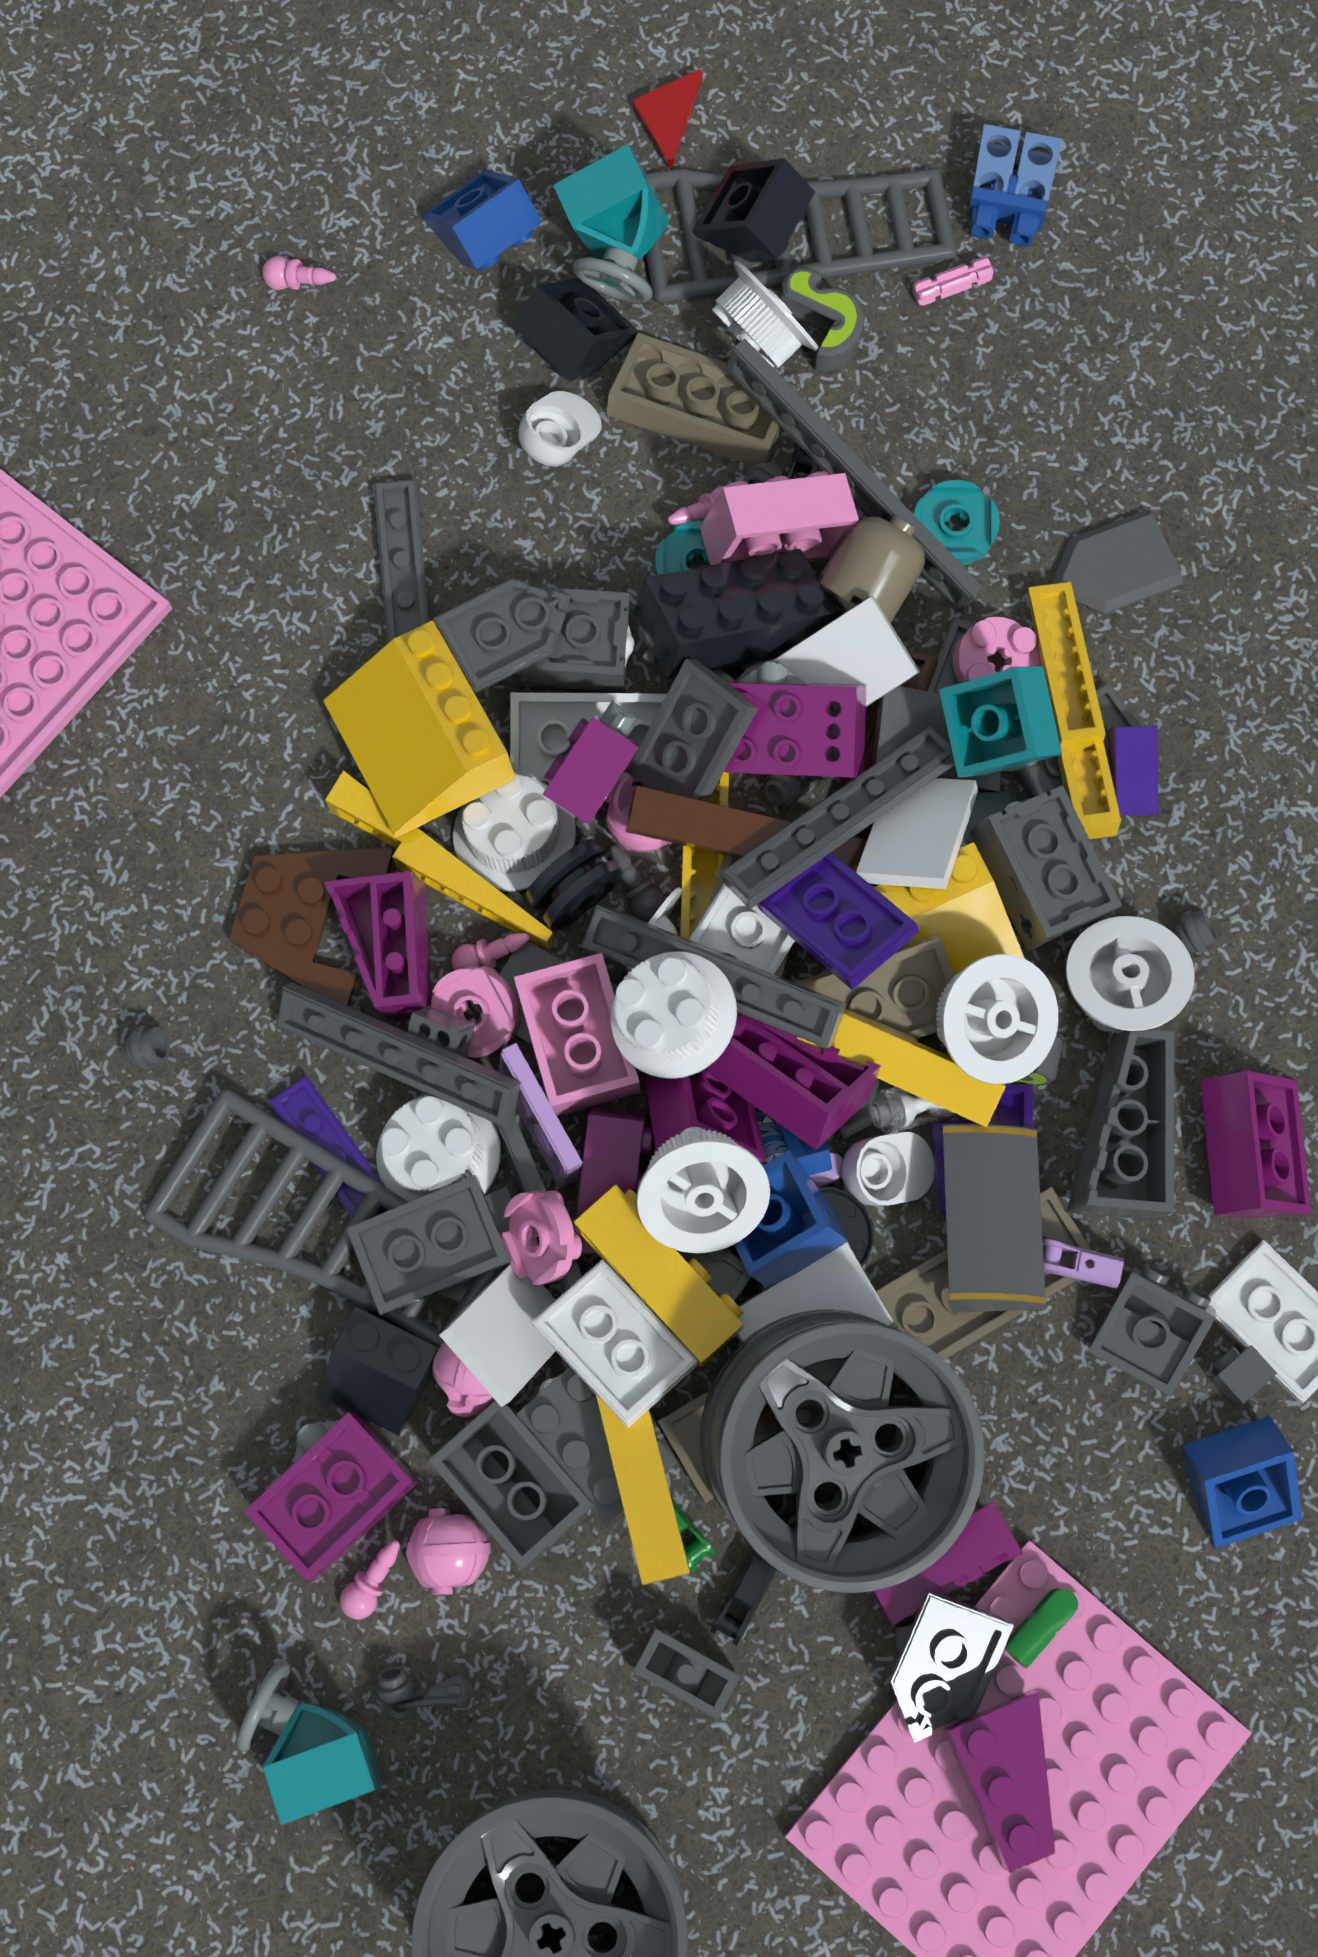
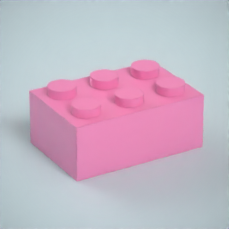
(780, 517)
(572, 1034)

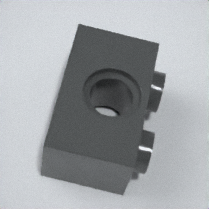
(686, 1674)

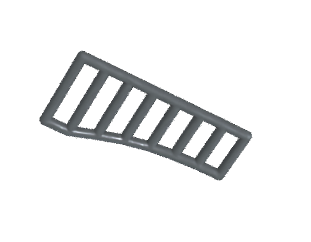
(850, 189)
(285, 1258)

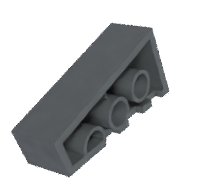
(1130, 1132)

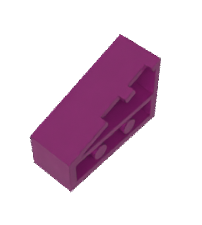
(389, 938)
(793, 1081)
(612, 1155)
(978, 1549)
(1007, 1777)

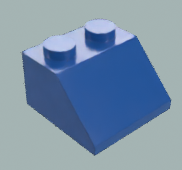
(484, 219)
(794, 1228)
(1244, 1481)

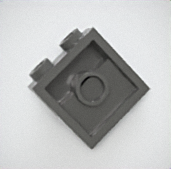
(1153, 1328)

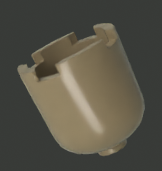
(876, 562)

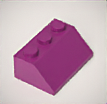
(701, 1103)
(1255, 1146)

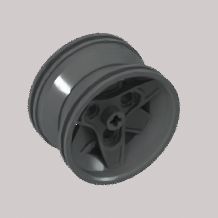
(868, 1479)
(575, 1890)

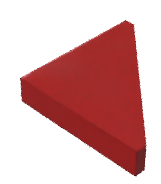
(667, 113)

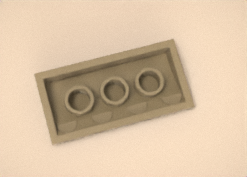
(691, 401)

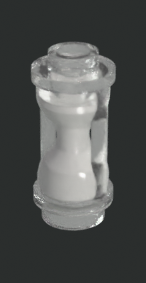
(896, 1111)

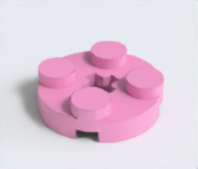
(986, 637)
(494, 996)
(543, 1216)

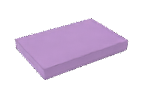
(541, 1119)

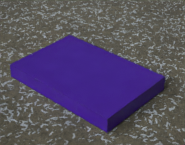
(840, 919)

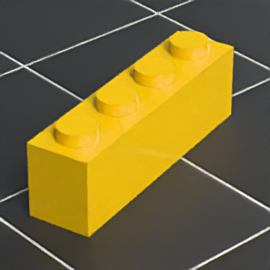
(660, 1276)

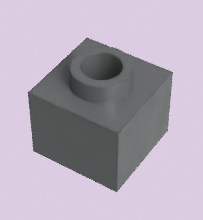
(1241, 1374)

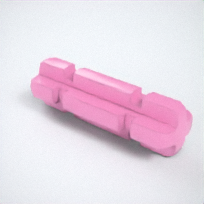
(953, 281)

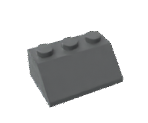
(511, 1484)

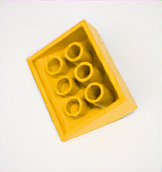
(418, 731)
(964, 914)

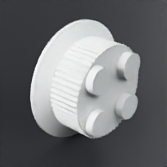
(761, 318)
(512, 834)
(1129, 974)
(673, 1015)
(998, 1018)
(434, 1146)
(702, 1192)

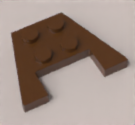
(288, 909)

